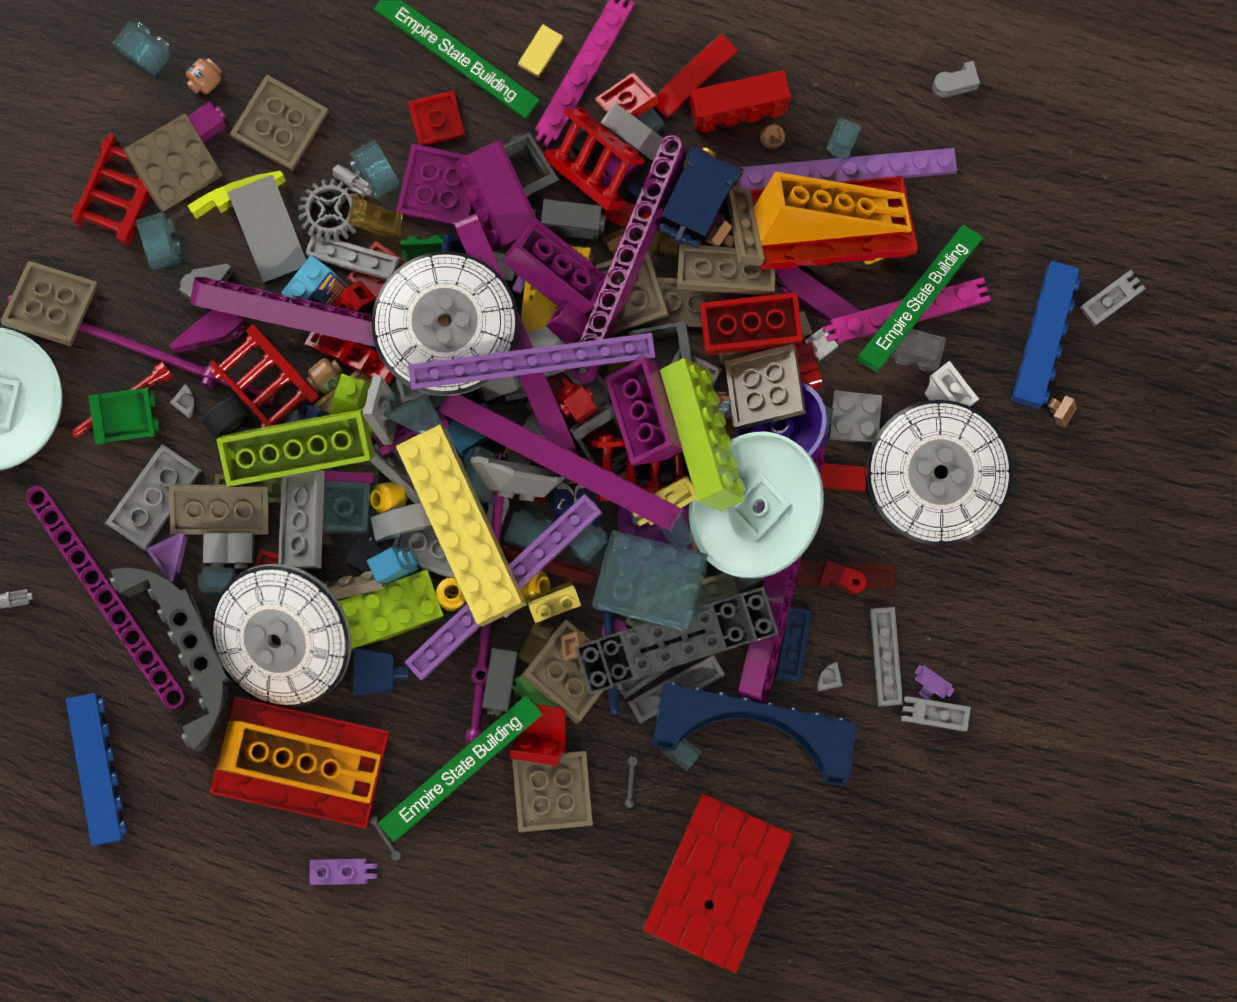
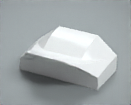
(949, 385)

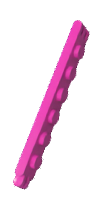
(583, 70)
(871, 320)

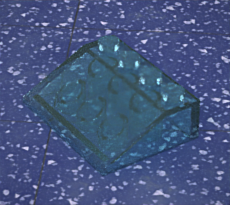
(650, 580)

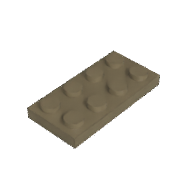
(719, 271)
(685, 304)
(219, 509)

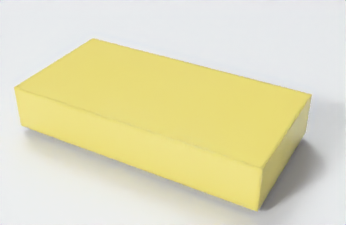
(540, 50)

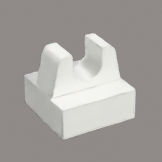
(820, 344)

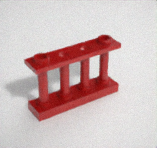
(577, 171)
(133, 208)
(272, 356)
(654, 484)

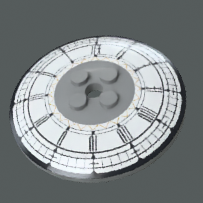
(439, 285)
(904, 478)
(303, 616)

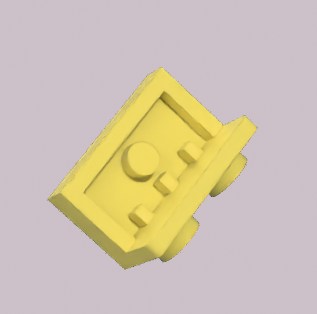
(555, 602)

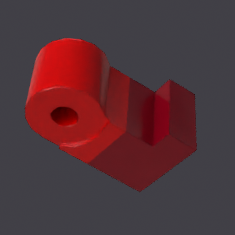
(808, 366)
(841, 576)

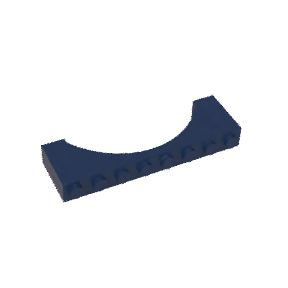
(824, 739)

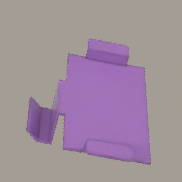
(932, 683)

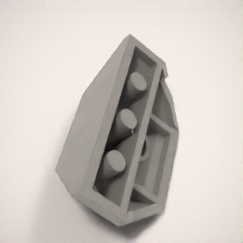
(516, 478)

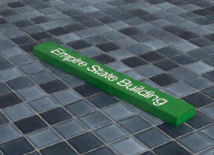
(458, 56)
(919, 298)
(460, 768)

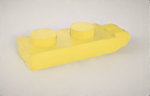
(678, 493)

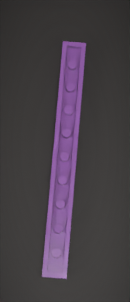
(857, 168)
(530, 361)
(523, 567)

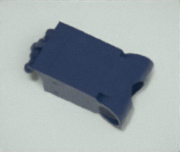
(699, 195)

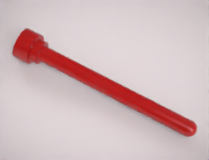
(160, 374)

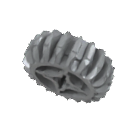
(323, 218)

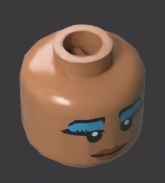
(203, 76)

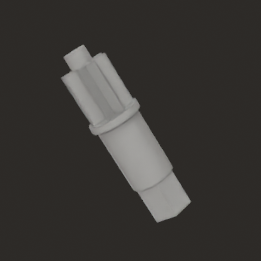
(353, 181)
(15, 598)

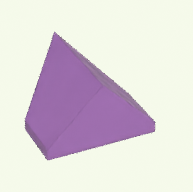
(169, 556)

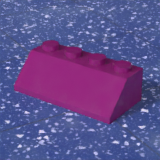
(495, 194)
(555, 268)
(644, 412)

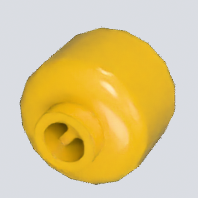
(388, 497)
(536, 587)
(445, 589)

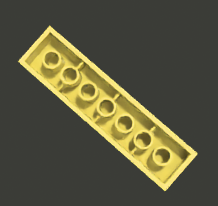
(461, 525)

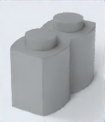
(229, 549)

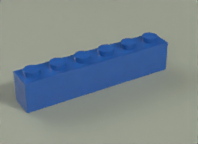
(1045, 335)
(95, 769)

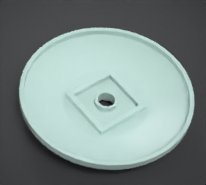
(28, 398)
(768, 541)

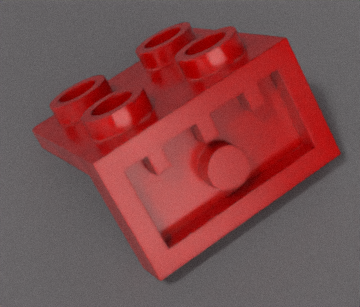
(544, 739)

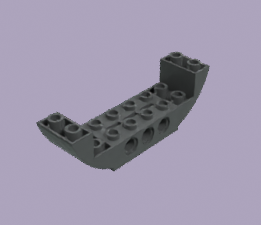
(659, 647)
(211, 682)

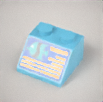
(315, 283)

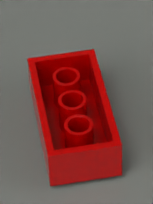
(739, 101)
(750, 323)

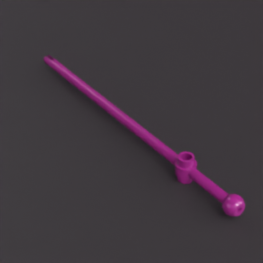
(208, 381)
(475, 729)

